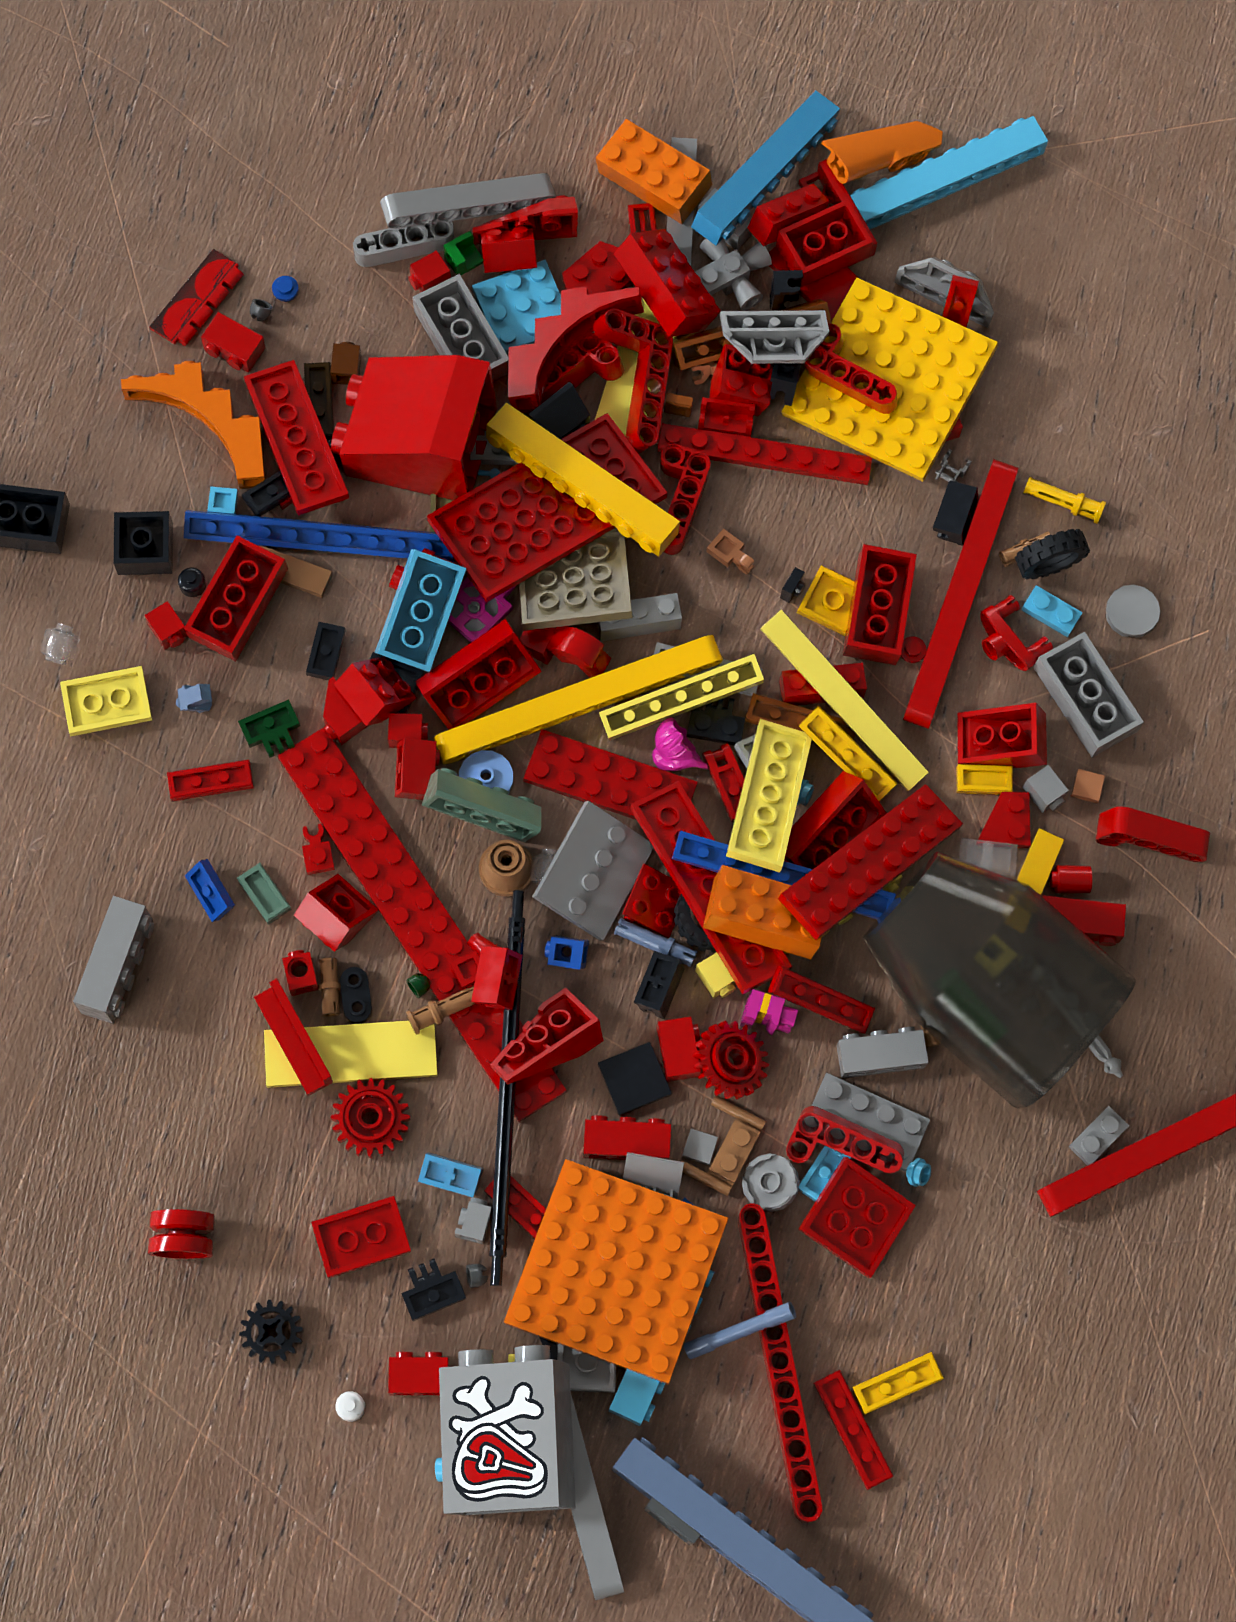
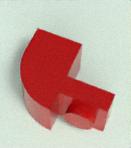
(579, 648)

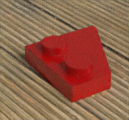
(1009, 820)

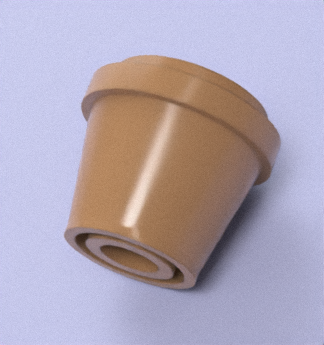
(505, 878)

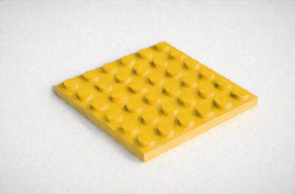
(915, 350)

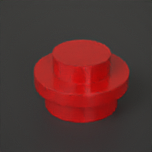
(913, 649)

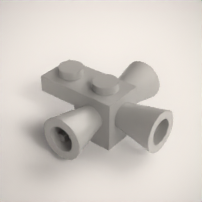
(732, 271)

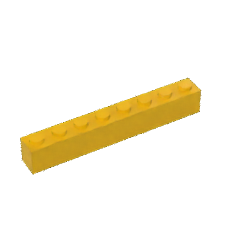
(582, 480)

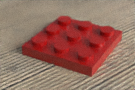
(857, 1217)

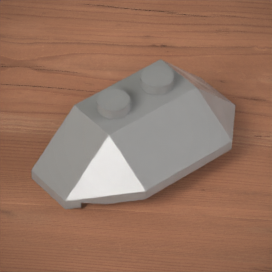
(933, 279)
(775, 335)

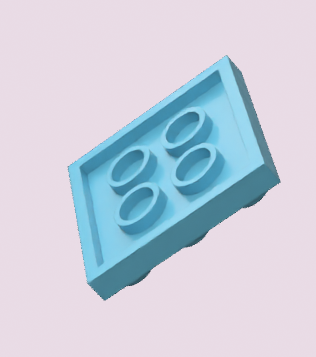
(516, 300)

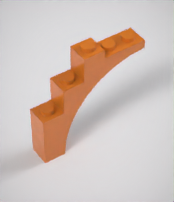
(214, 408)

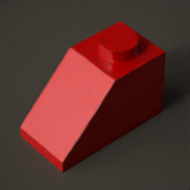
(339, 717)

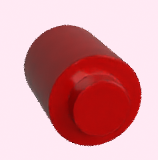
(1071, 879)

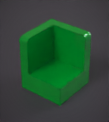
(462, 254)

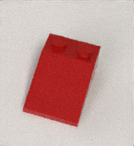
(1003, 736)

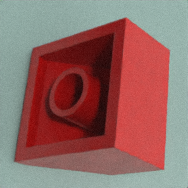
(335, 912)

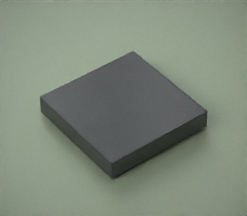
(671, 1522)

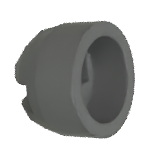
(260, 309)
(474, 1275)

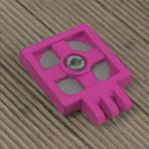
(474, 616)

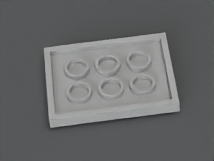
(593, 870)

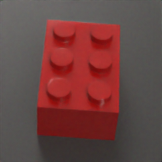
(824, 242)

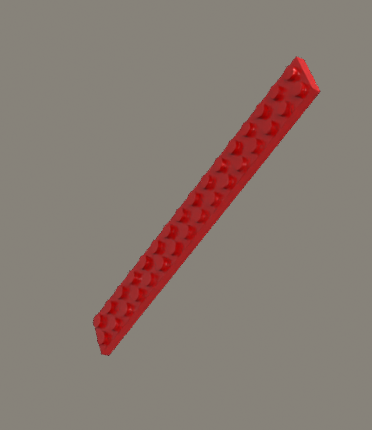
(404, 900)

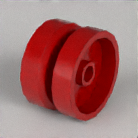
(181, 1234)

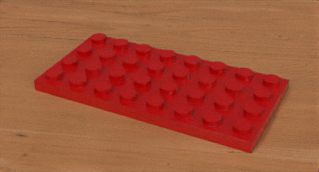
(524, 524)

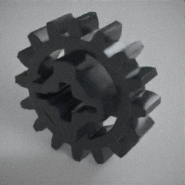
(261, 1342)

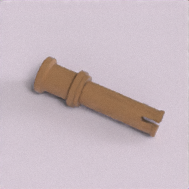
(436, 1011)

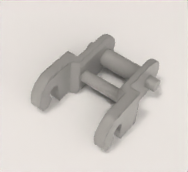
(944, 463)

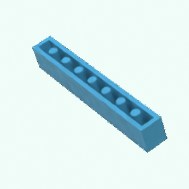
(766, 168)

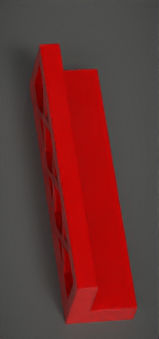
(836, 194)
(293, 1038)

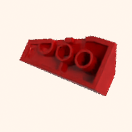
(549, 219)
(554, 1036)

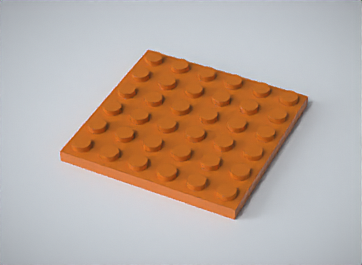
(616, 1271)

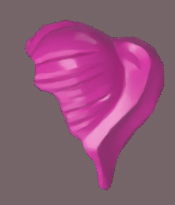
(673, 748)

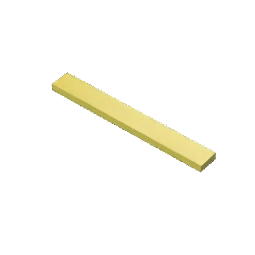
(844, 700)

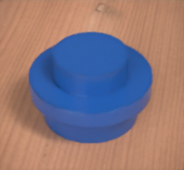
(285, 288)

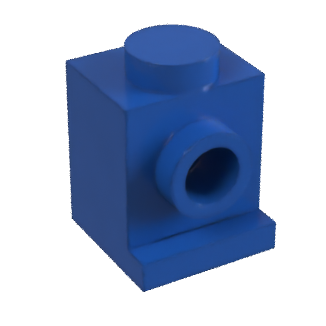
(555, 953)

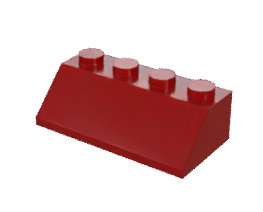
(478, 676)
(833, 821)

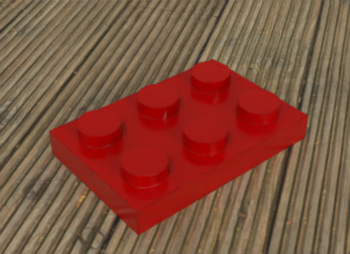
(361, 1237)

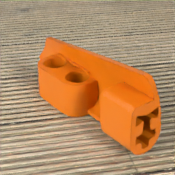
(881, 148)

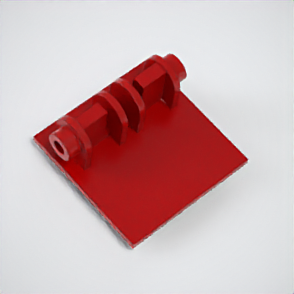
(653, 901)

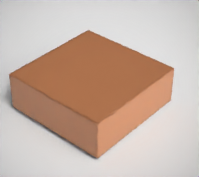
(1087, 786)

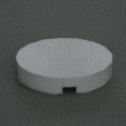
(1132, 611)
(770, 1182)

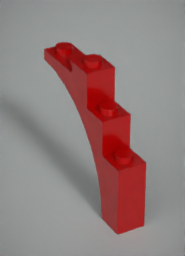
(554, 335)

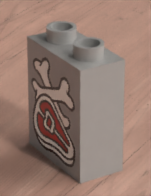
(506, 1433)

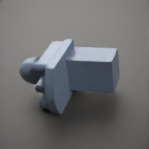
(194, 698)

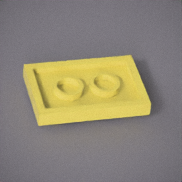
(106, 701)

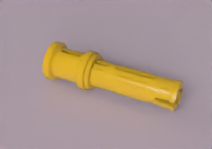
(1076, 503)

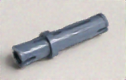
(655, 942)

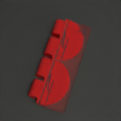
(191, 301)

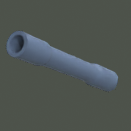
(709, 1342)

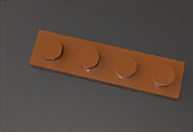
(783, 713)

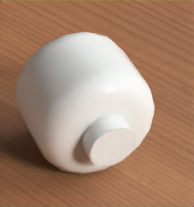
(350, 1406)

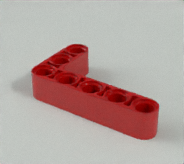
(645, 375)

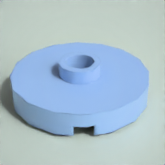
(488, 762)

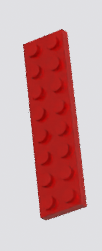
(662, 818)
(870, 862)

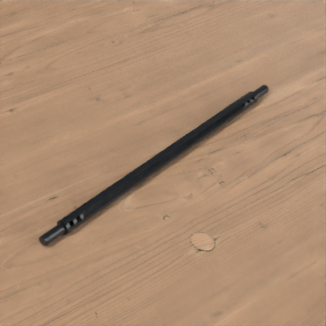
(506, 1106)

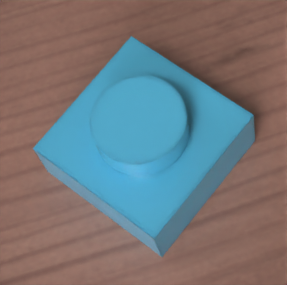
(222, 500)

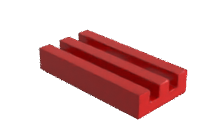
(640, 208)

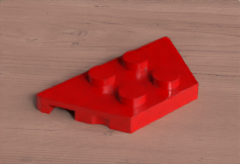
(597, 271)

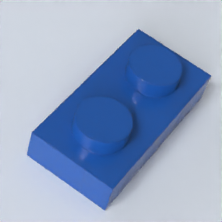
(209, 890)

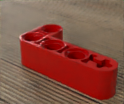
(582, 360)
(854, 374)
(688, 479)
(1152, 832)
(846, 1145)

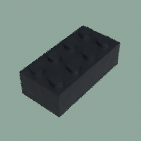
(32, 518)

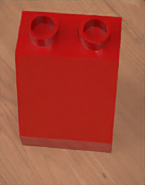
(417, 423)

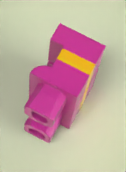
(769, 1011)

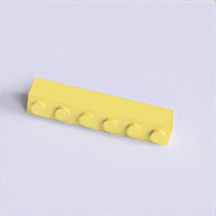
(681, 697)

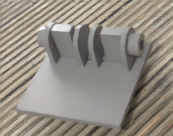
(654, 1173)

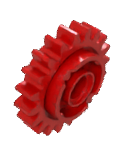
(726, 1041)
(376, 1135)

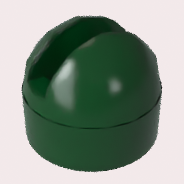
(418, 984)

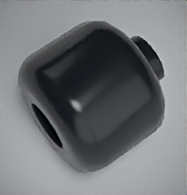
(191, 582)

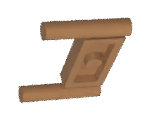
(733, 1150)

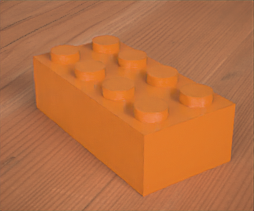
(654, 171)
(749, 910)

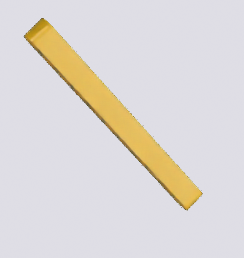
(578, 699)

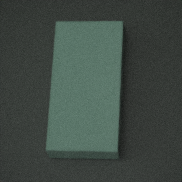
(264, 893)

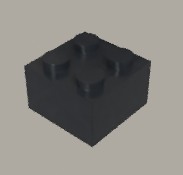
(143, 543)

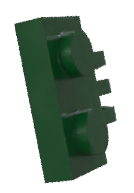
(270, 727)

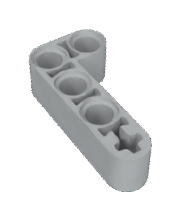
(405, 246)

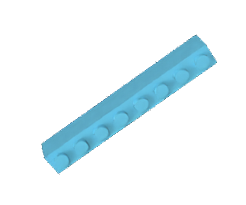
(950, 172)

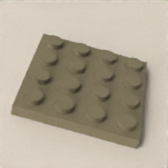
(580, 588)

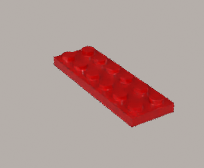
(296, 437)
(596, 774)

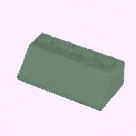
(482, 806)

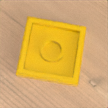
(828, 600)

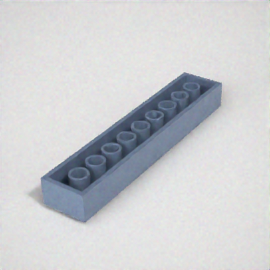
(734, 1538)

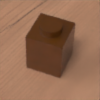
(345, 362)

